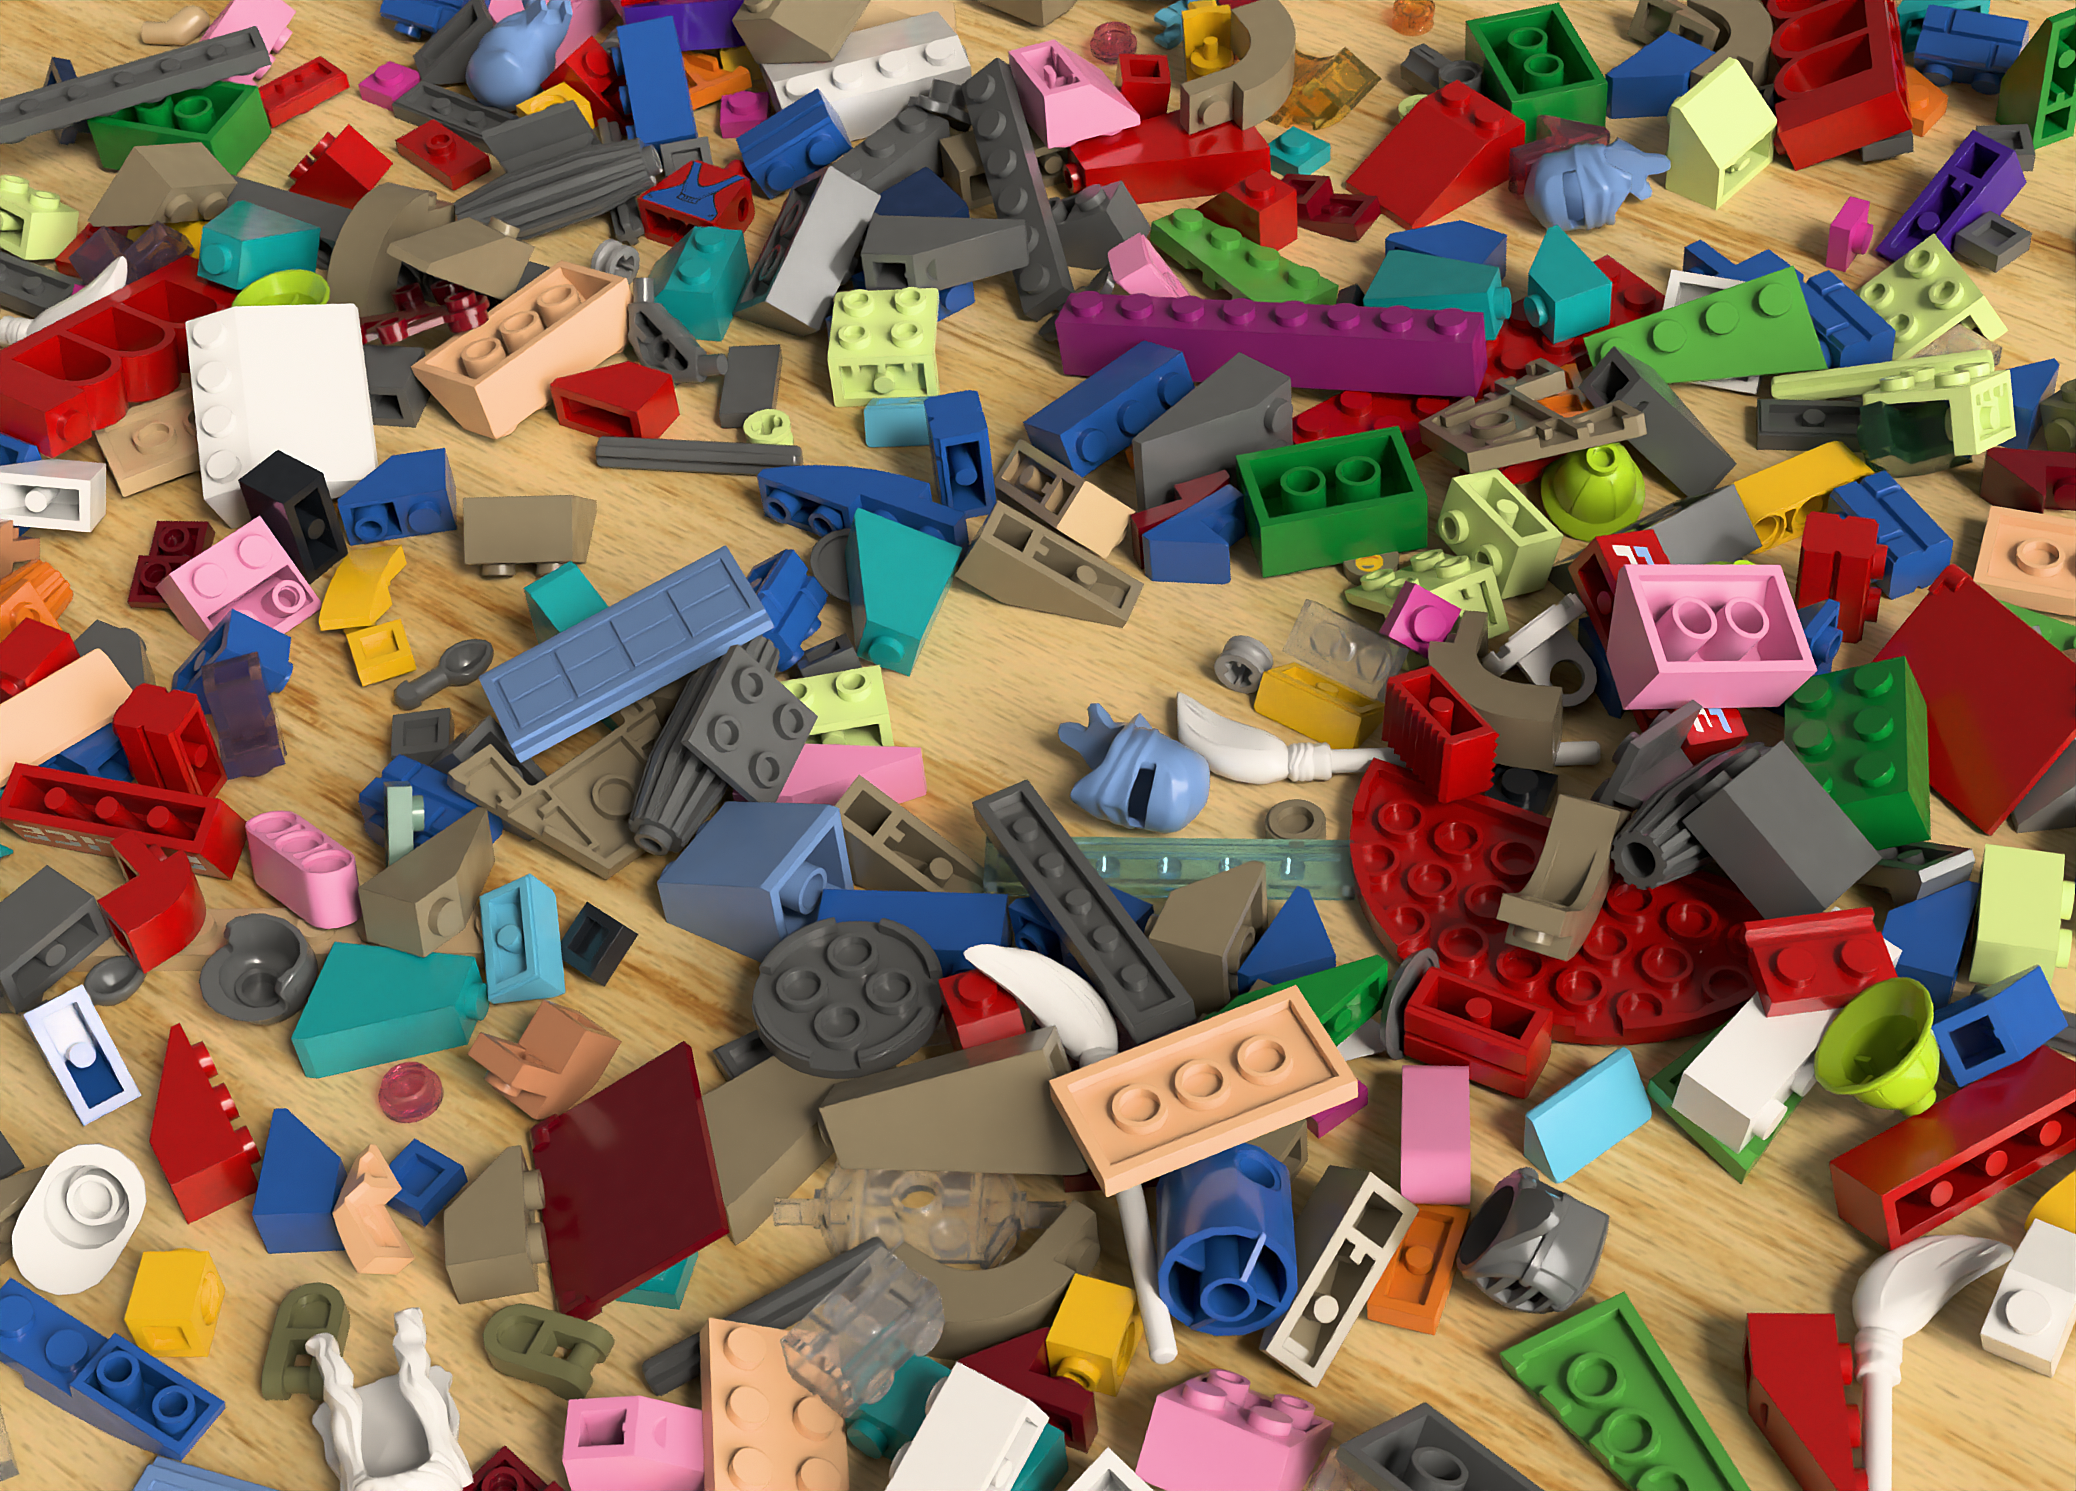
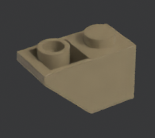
(493, 1231)

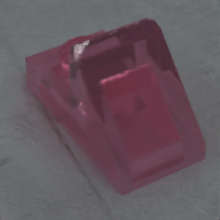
(1552, 136)

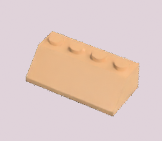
(542, 332)

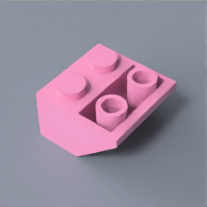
(1067, 95)
(244, 574)
(1230, 1438)

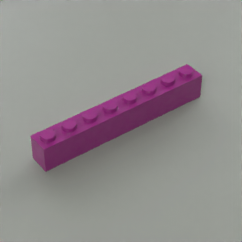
(1311, 343)

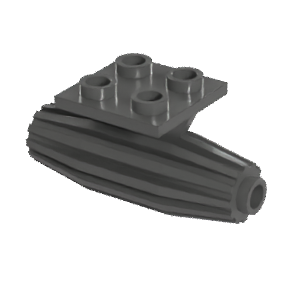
(557, 172)
(726, 730)
(1661, 785)

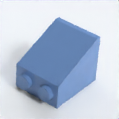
(756, 874)

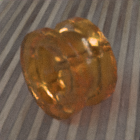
(1413, 17)

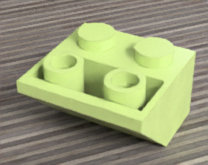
(1718, 136)

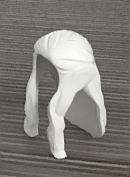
(392, 1430)

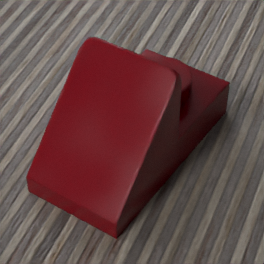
(2029, 479)
(1025, 1369)

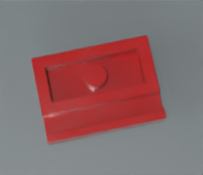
(1815, 959)

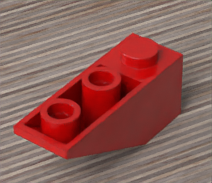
(193, 1133)
(1798, 1397)

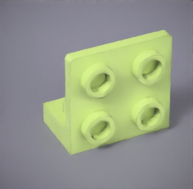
(1926, 297)
(883, 345)
(1978, 398)
(1452, 578)

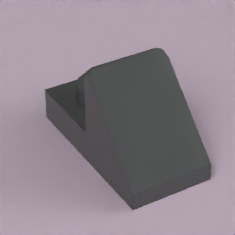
(1919, 870)

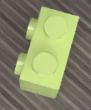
(33, 220)
(1501, 528)
(848, 707)
(2020, 914)

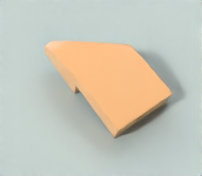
(363, 1220)

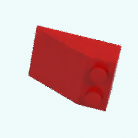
(1439, 156)

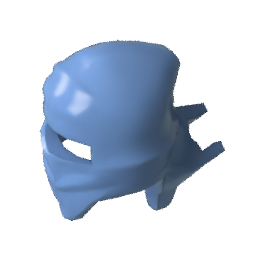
(518, 54)
(1589, 183)
(1136, 773)

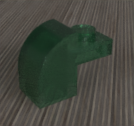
(1907, 440)

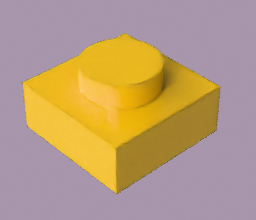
(381, 652)

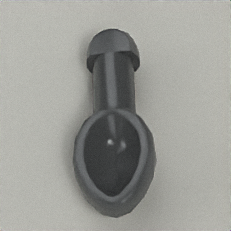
(456, 666)
(112, 981)

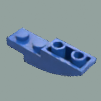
(827, 497)
(102, 1378)

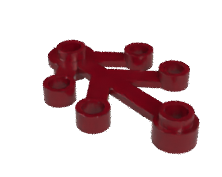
(458, 309)

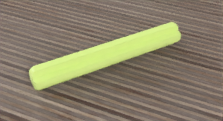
(1860, 379)

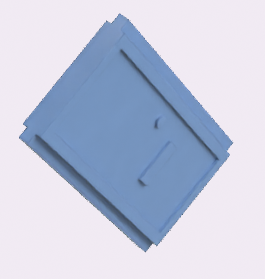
(624, 653)

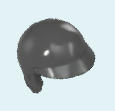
(261, 971)

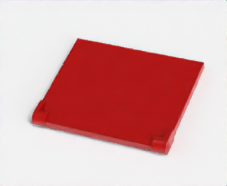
(1992, 696)

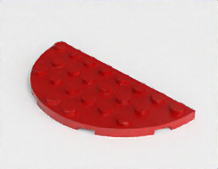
(1435, 879)

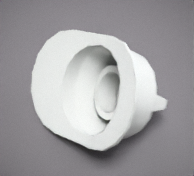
(78, 1219)

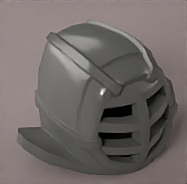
(1532, 1245)

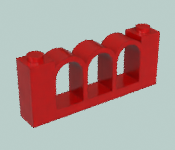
(1837, 77)
(109, 352)

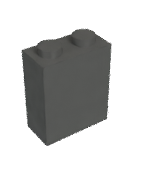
(1780, 834)

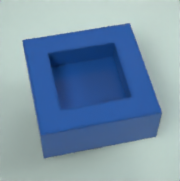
(426, 1182)

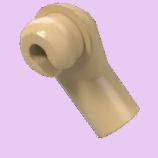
(179, 29)

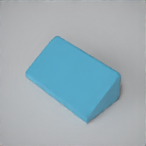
(896, 422)
(521, 942)
(1586, 1117)

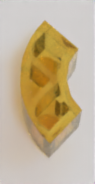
(1325, 90)

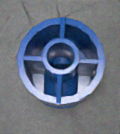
(1227, 1241)

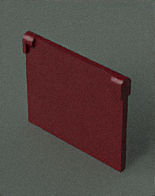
(628, 1183)

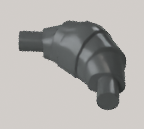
(665, 342)

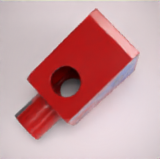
(700, 198)

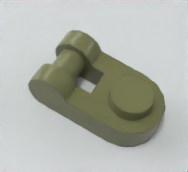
(302, 1314)
(523, 1342)

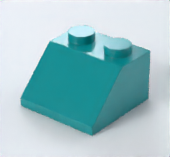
(703, 280)

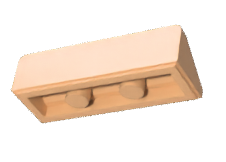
(59, 711)

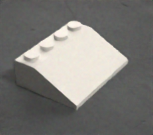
(875, 72)
(283, 384)

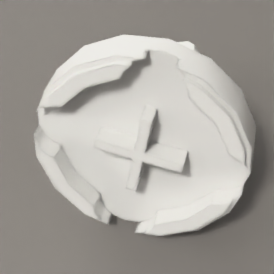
(1543, 645)

